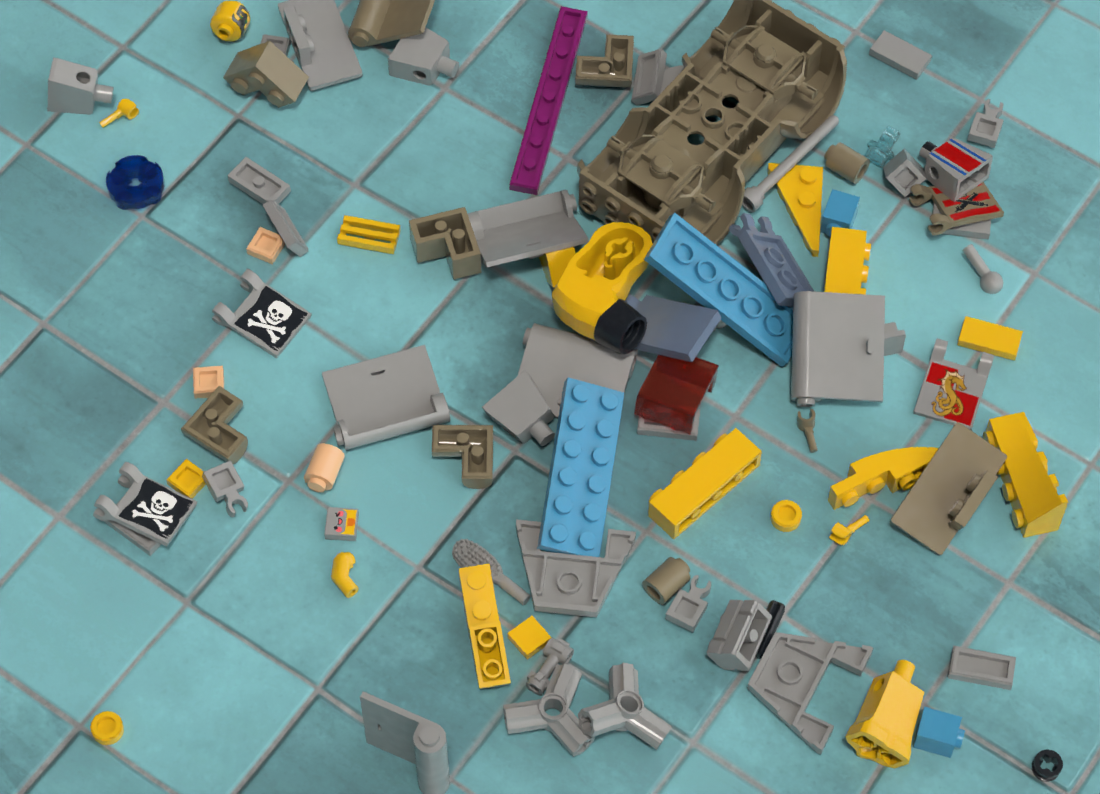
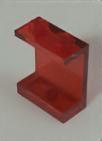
(675, 391)

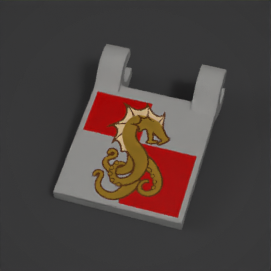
(952, 390)

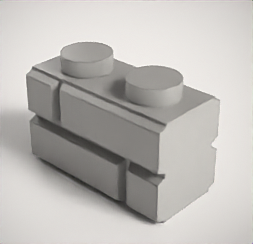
(739, 635)

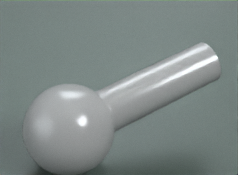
(990, 281)

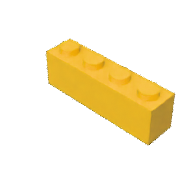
(846, 260)
(704, 483)

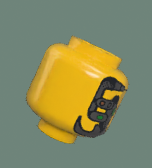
(230, 21)

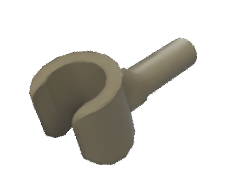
(807, 426)

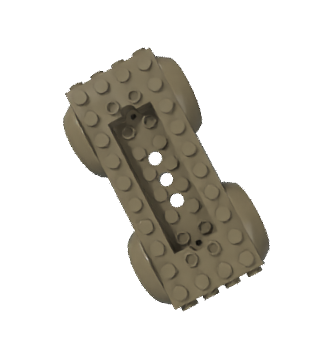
(785, 88)

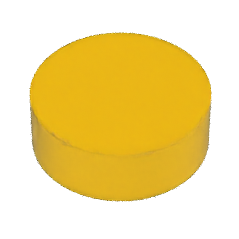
(786, 515)
(107, 728)

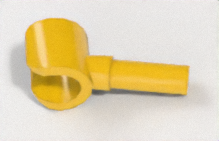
(126, 108)
(841, 534)

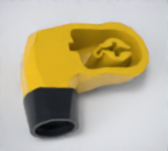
(597, 283)

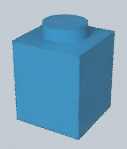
(839, 211)
(939, 732)

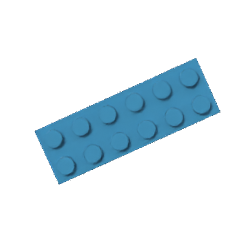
(723, 285)
(581, 469)

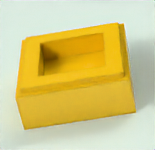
(187, 479)
(529, 637)

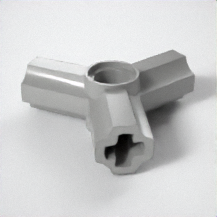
(559, 695)
(623, 710)

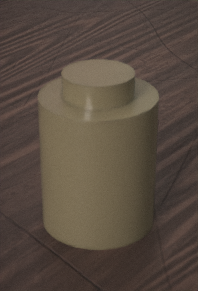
(846, 162)
(667, 580)

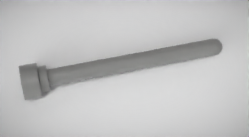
(754, 196)

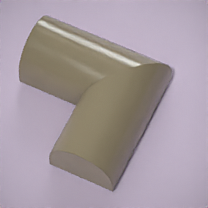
(611, 70)
(210, 427)
(471, 443)

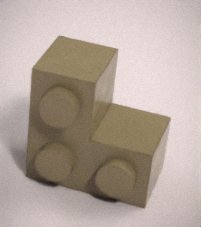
(268, 71)
(448, 236)

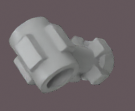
(557, 652)

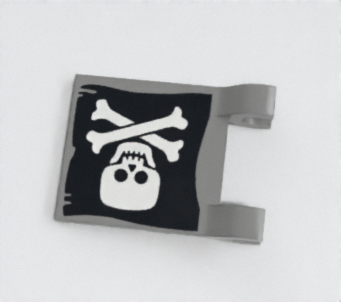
(264, 316)
(146, 506)

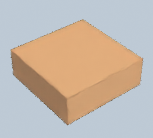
(265, 245)
(207, 380)

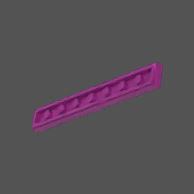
(548, 101)

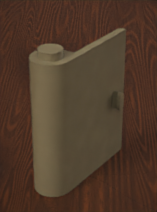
(388, 20)

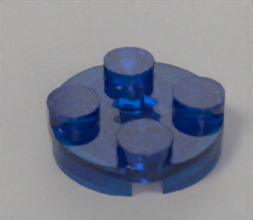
(137, 196)

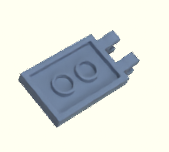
(771, 259)
(674, 326)

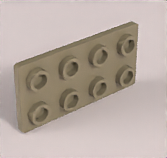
(949, 489)

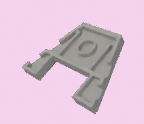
(570, 581)
(791, 675)

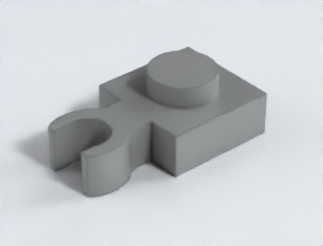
(986, 126)
(225, 484)
(689, 607)

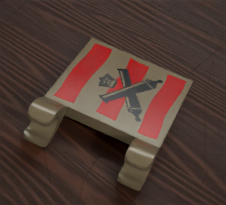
(971, 208)

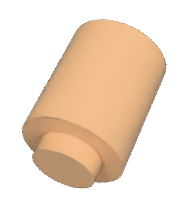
(324, 467)

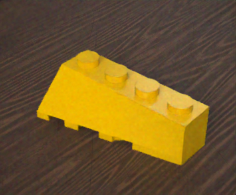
(1025, 476)

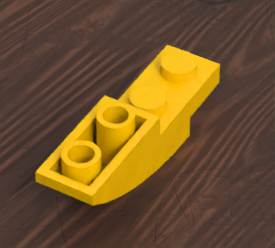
(894, 468)
(484, 626)

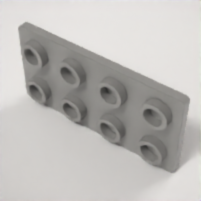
(320, 42)

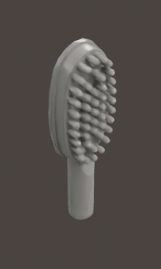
(468, 554)

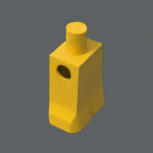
(888, 718)

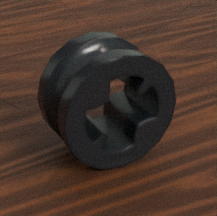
(1046, 774)

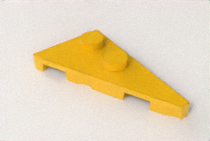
(803, 197)

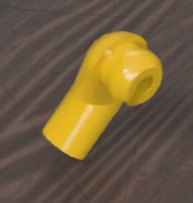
(340, 573)

